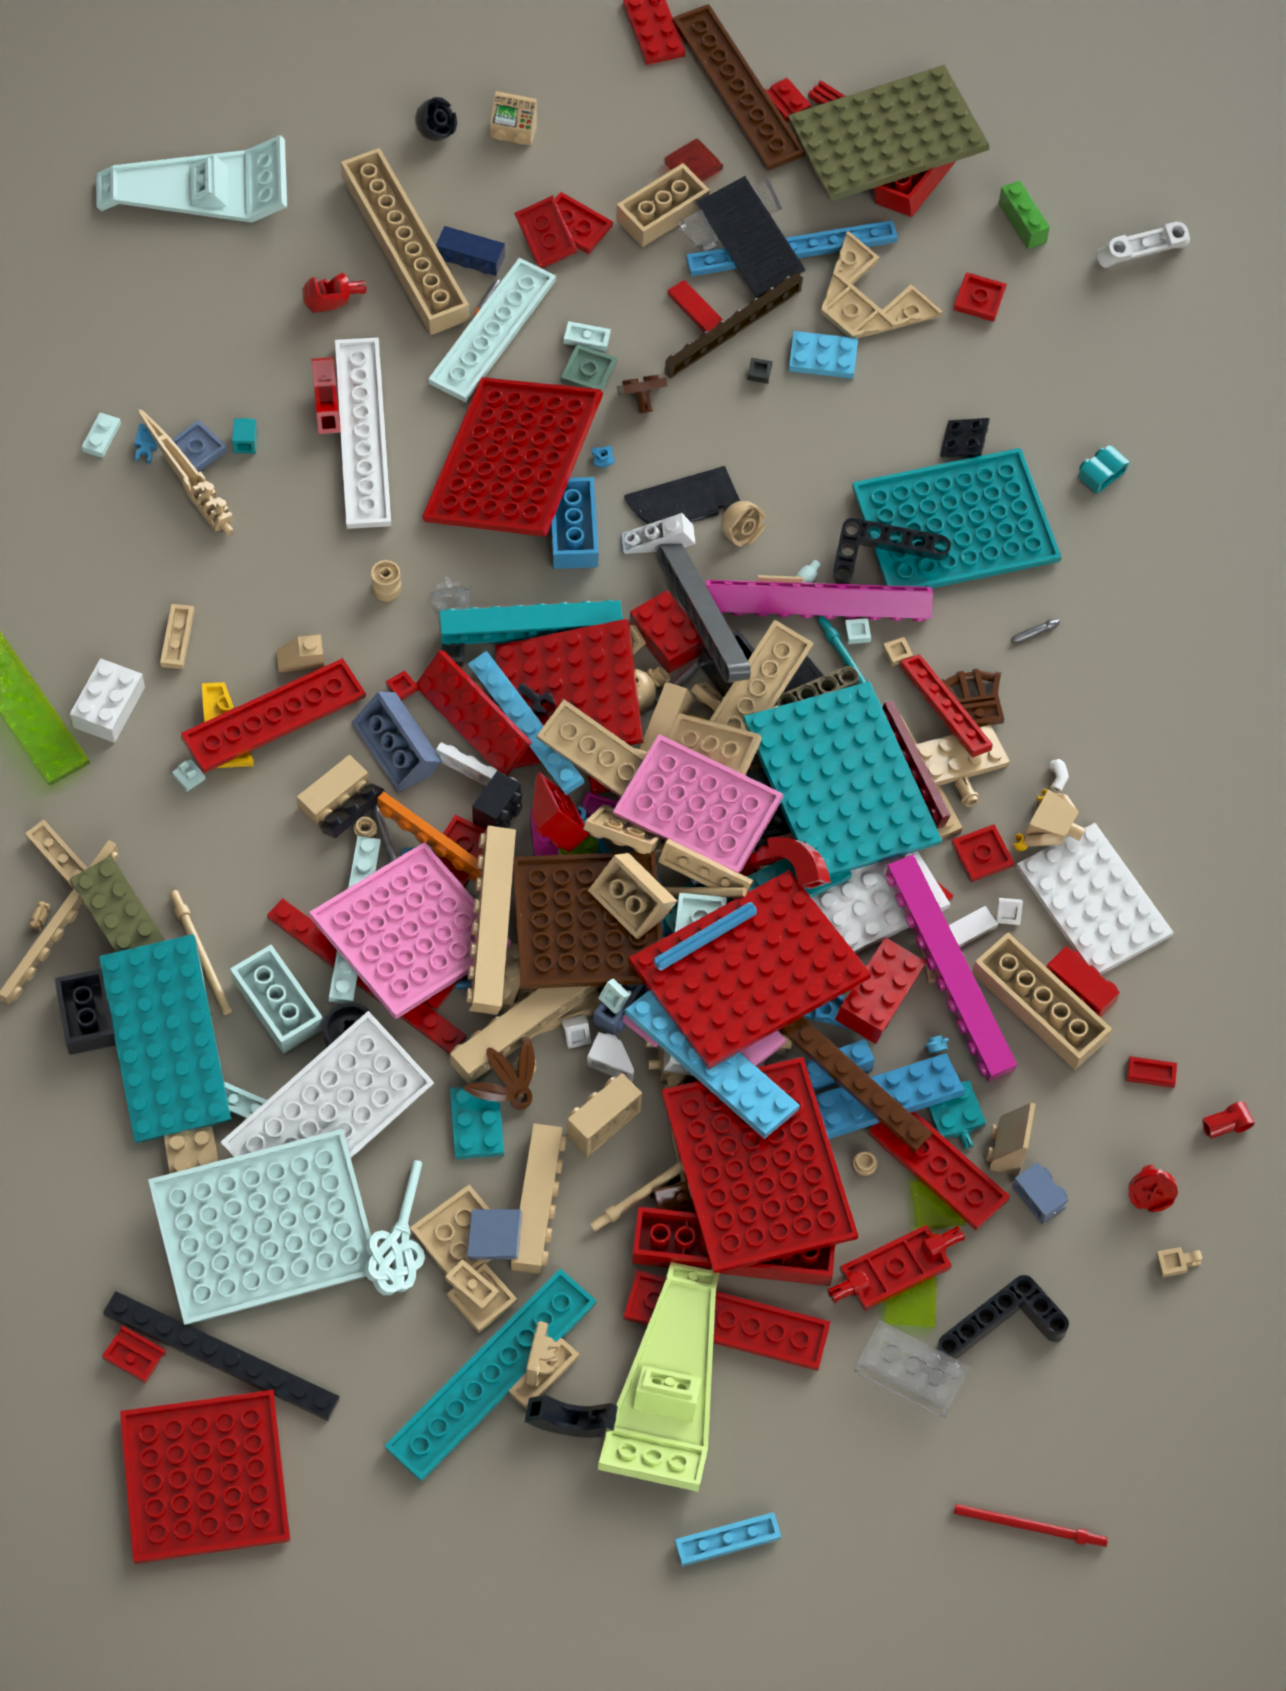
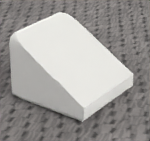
(576, 1031)

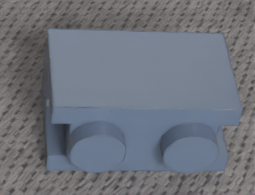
(1040, 1192)

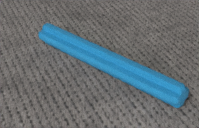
(705, 936)

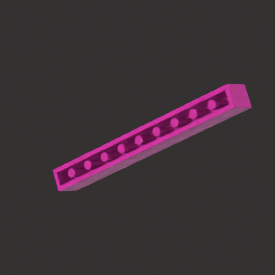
(822, 599)
(950, 968)

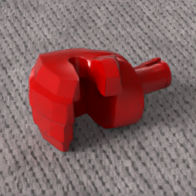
(333, 292)

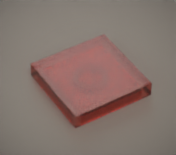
(696, 158)

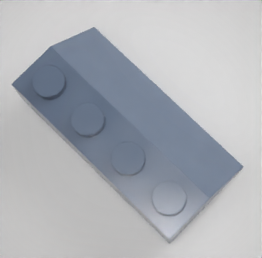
(396, 741)

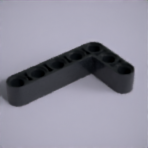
(883, 542)
(998, 1315)

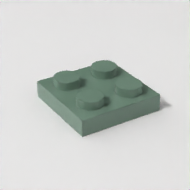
(588, 368)

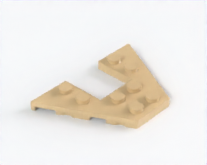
(856, 313)

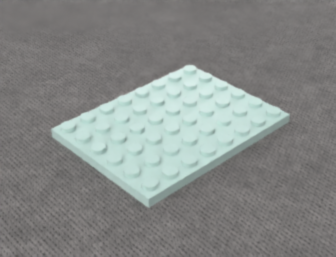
(262, 1226)

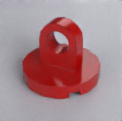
(1152, 1189)

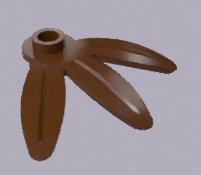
(513, 1085)

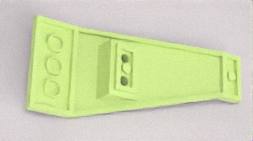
(667, 1395)

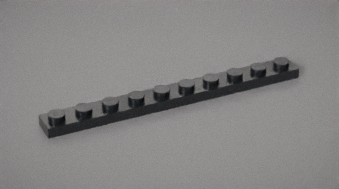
(221, 1355)

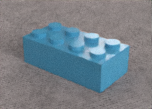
(576, 526)

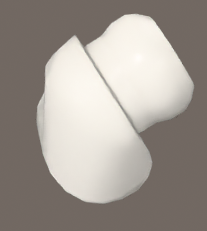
(1060, 770)

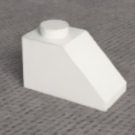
(610, 1056)

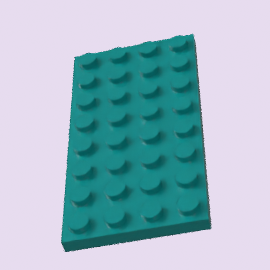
(165, 1038)

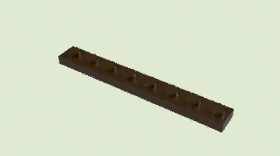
(728, 328)

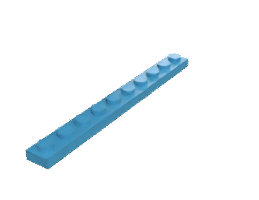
(802, 245)

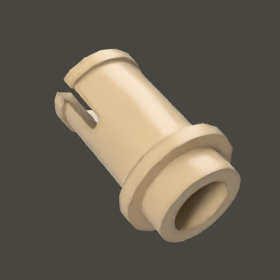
(966, 791)

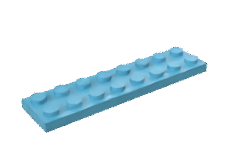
(733, 1081)

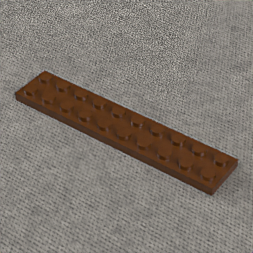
(738, 87)

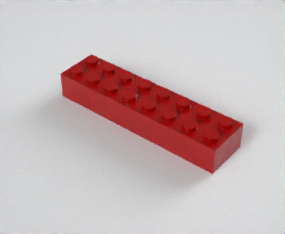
(676, 1237)

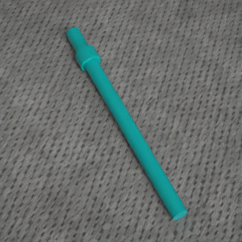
(833, 637)

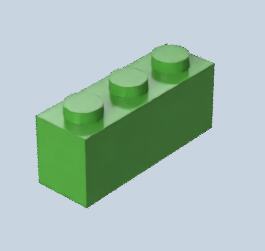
(1024, 214)

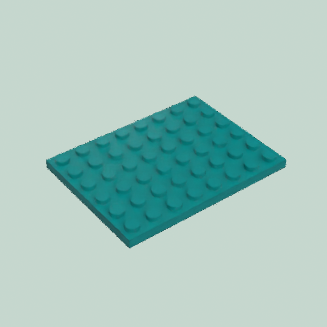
(978, 503)
(843, 778)

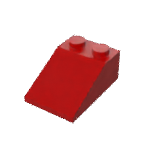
(556, 815)

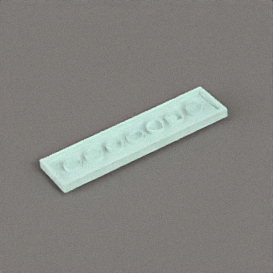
(492, 330)

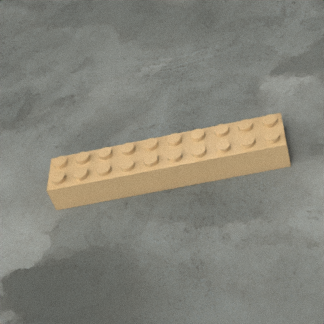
(405, 241)

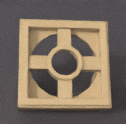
(540, 1355)

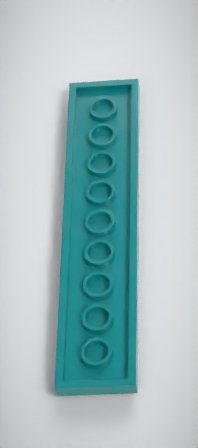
(487, 1377)

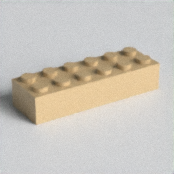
(1041, 1001)

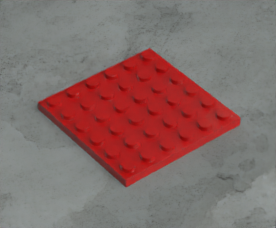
(584, 667)
(204, 1476)

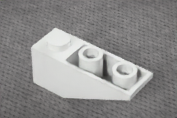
(665, 532)

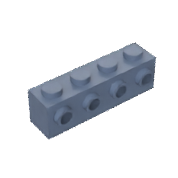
(612, 1022)

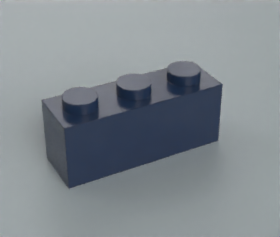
(471, 250)

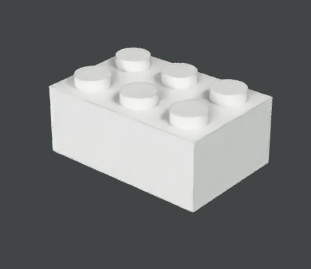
(107, 700)

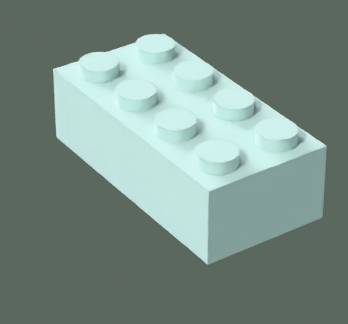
(277, 999)

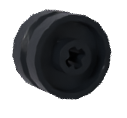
(341, 1019)

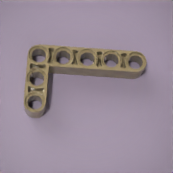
(833, 680)

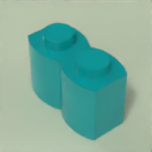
(1103, 468)

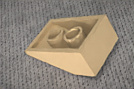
(1011, 1140)

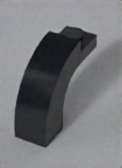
(570, 1419)

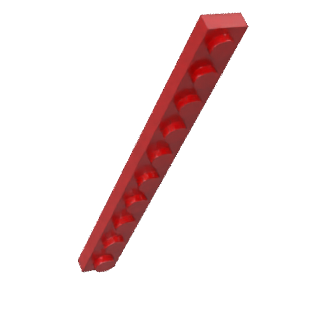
(309, 935)

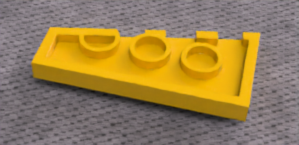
(216, 702)

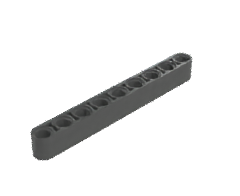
(704, 613)

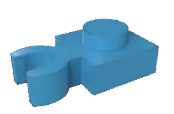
(145, 443)

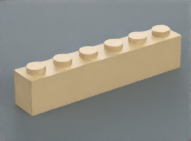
(537, 1197)

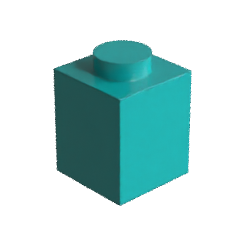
(245, 435)

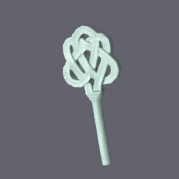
(400, 1252)

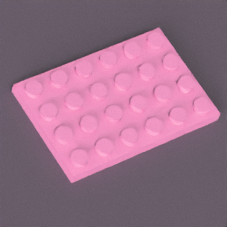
(698, 803)

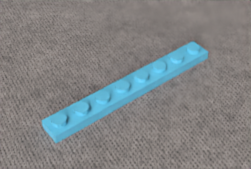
(523, 717)

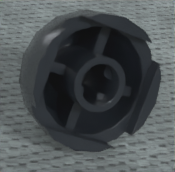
(435, 119)

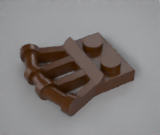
(983, 708)

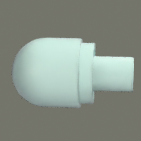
(809, 572)

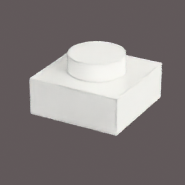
(1009, 911)

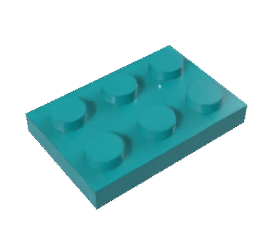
(475, 1125)

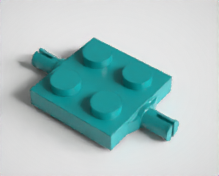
(958, 1116)

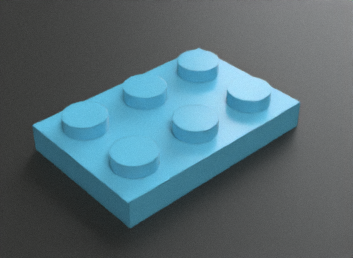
(823, 354)

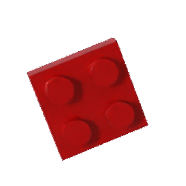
(980, 297)
(982, 853)

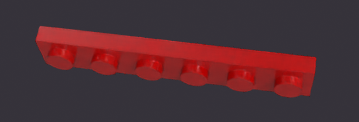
(946, 705)

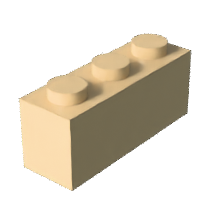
(333, 790)

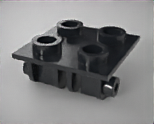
(965, 437)

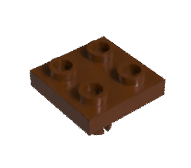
(642, 390)

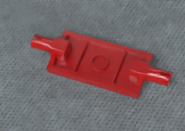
(896, 1266)

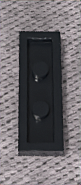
(352, 811)

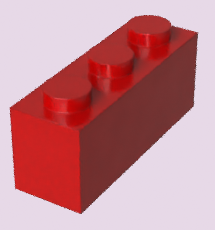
(1084, 980)

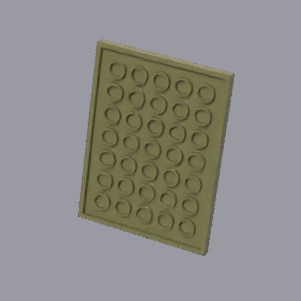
(888, 133)

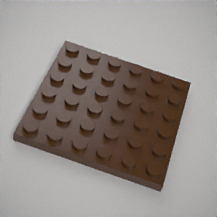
(565, 930)

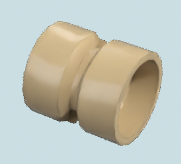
(386, 580)

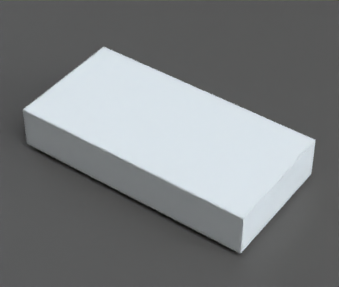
(973, 926)

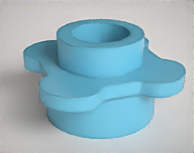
(936, 1044)

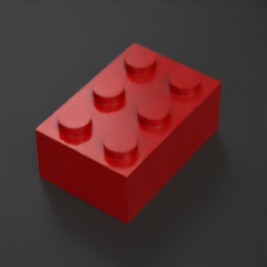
(667, 631)

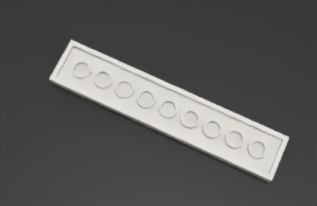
(362, 433)

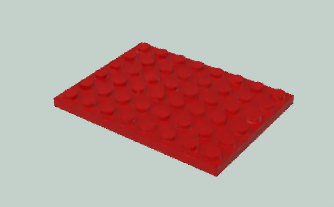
(513, 456)
(754, 974)
(757, 1193)

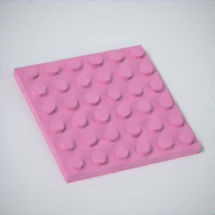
(403, 929)

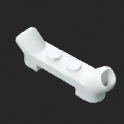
(1142, 244)

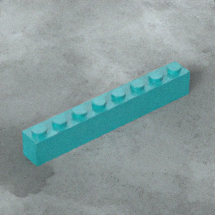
(522, 622)

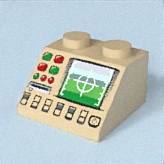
(513, 118)

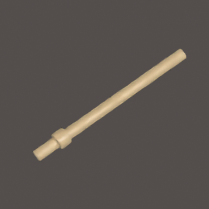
(183, 913)
(613, 1213)

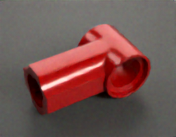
(1234, 1118)

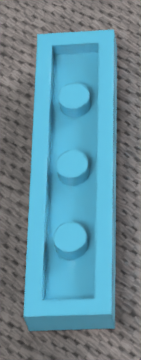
(727, 1539)

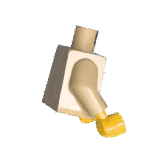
(1051, 822)

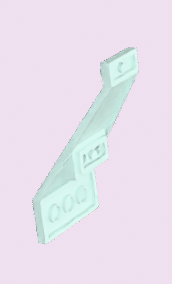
(218, 185)

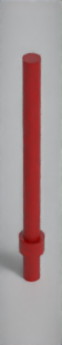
(1080, 1535)

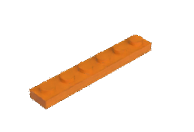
(426, 833)

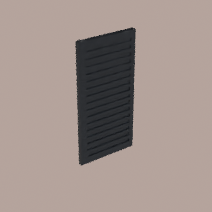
(750, 236)

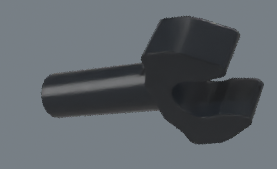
(538, 699)

